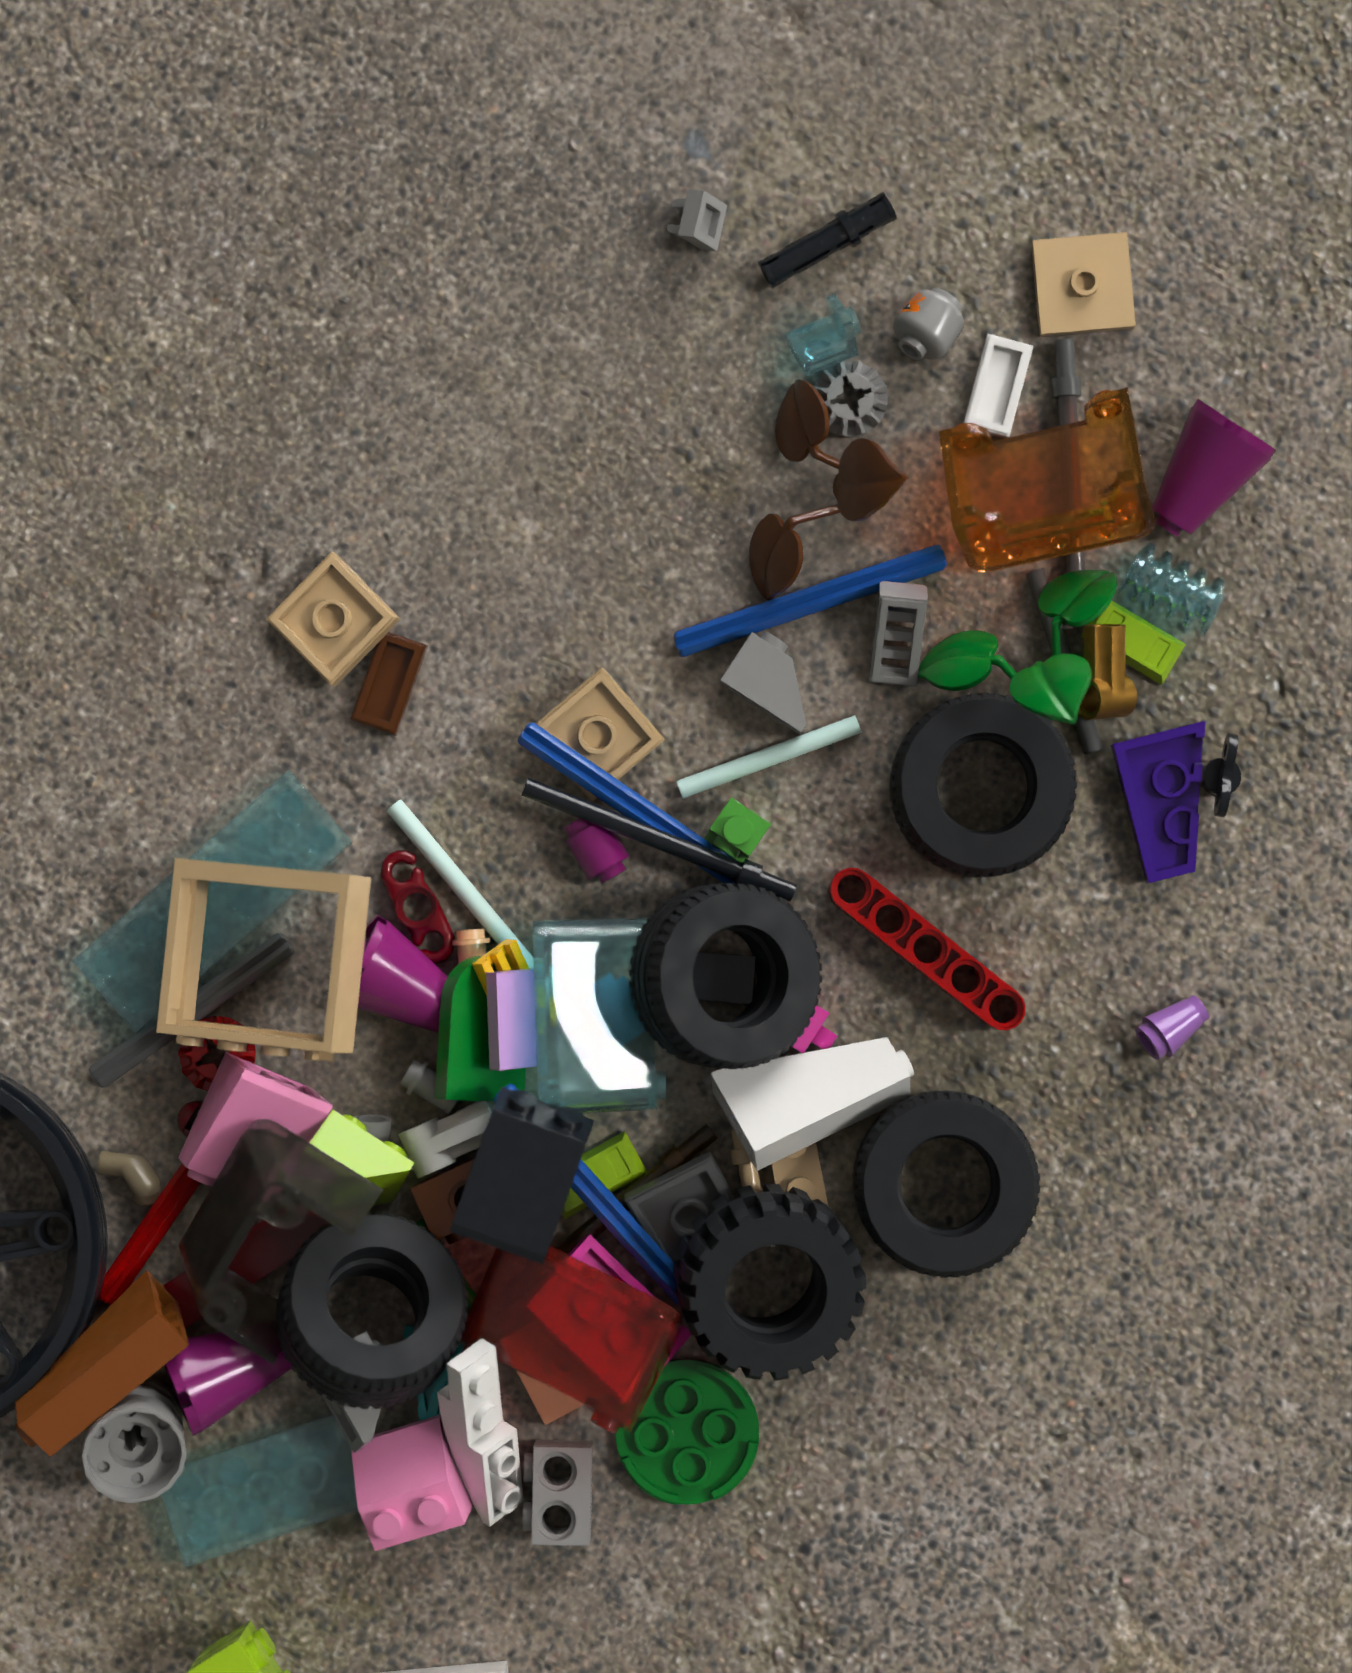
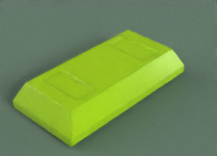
(1147, 646)
(614, 1164)

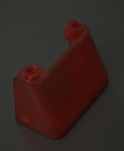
(575, 1332)

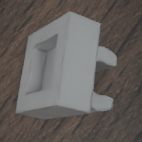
(700, 220)

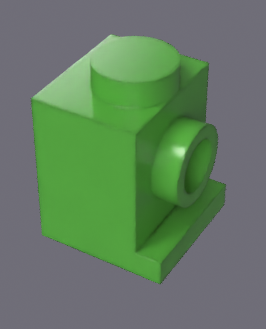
(737, 830)

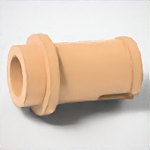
(470, 943)

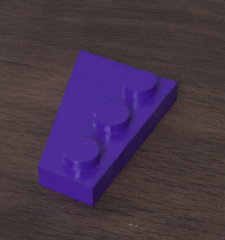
(1161, 794)

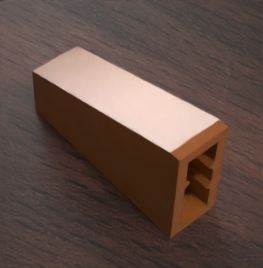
(103, 1365)

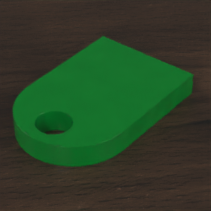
(464, 1042)

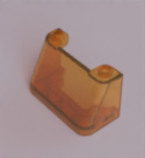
(1049, 487)

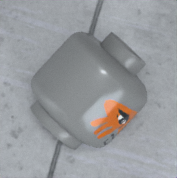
(929, 324)

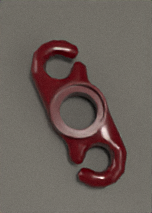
(398, 893)

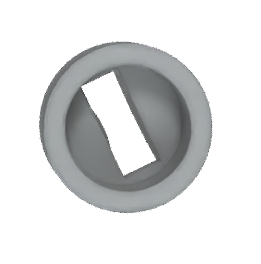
(377, 1125)

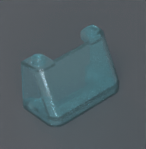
(586, 1024)

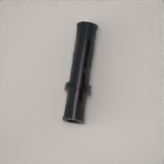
(834, 236)

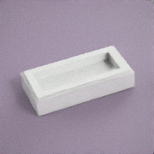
(998, 385)

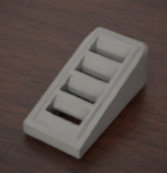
(905, 604)

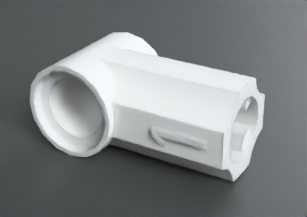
(441, 1141)

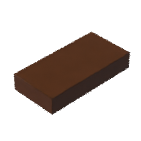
(389, 683)

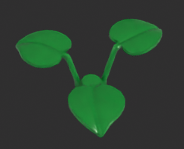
(1047, 687)

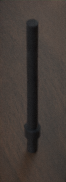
(743, 872)

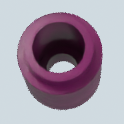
(596, 850)

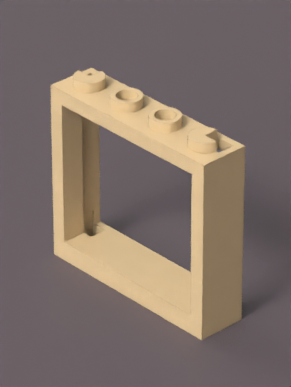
(185, 948)

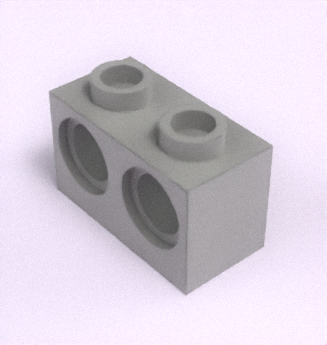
(571, 1492)

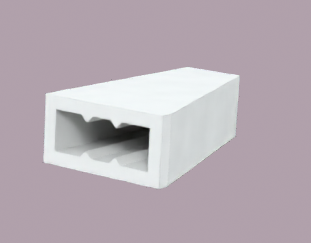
(809, 1095)

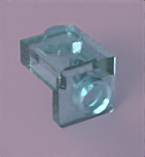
(826, 339)

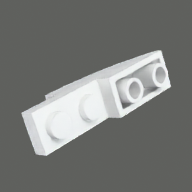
(477, 1436)

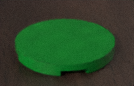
(691, 1435)

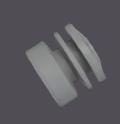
(137, 1462)

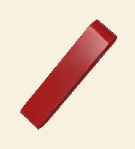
(949, 955)

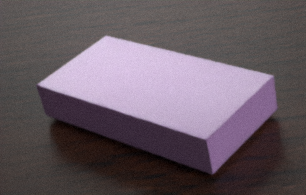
(511, 1019)

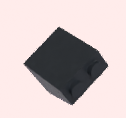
(522, 1174)

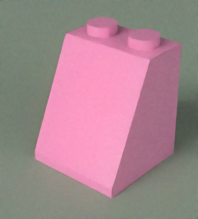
(238, 1098)

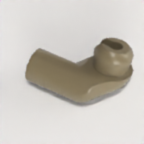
(136, 1172)

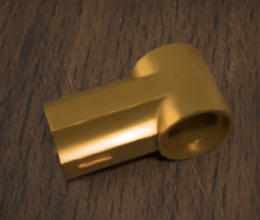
(1110, 690)

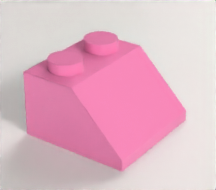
(409, 1484)

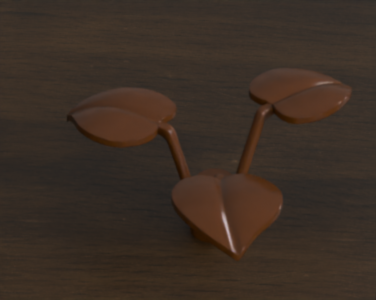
(861, 487)

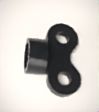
(1222, 775)

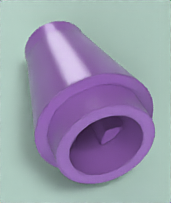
(1171, 1027)

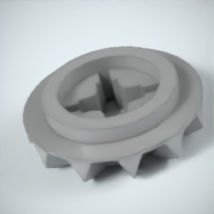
(870, 407)

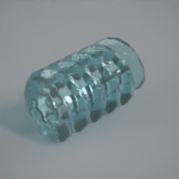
(1174, 587)

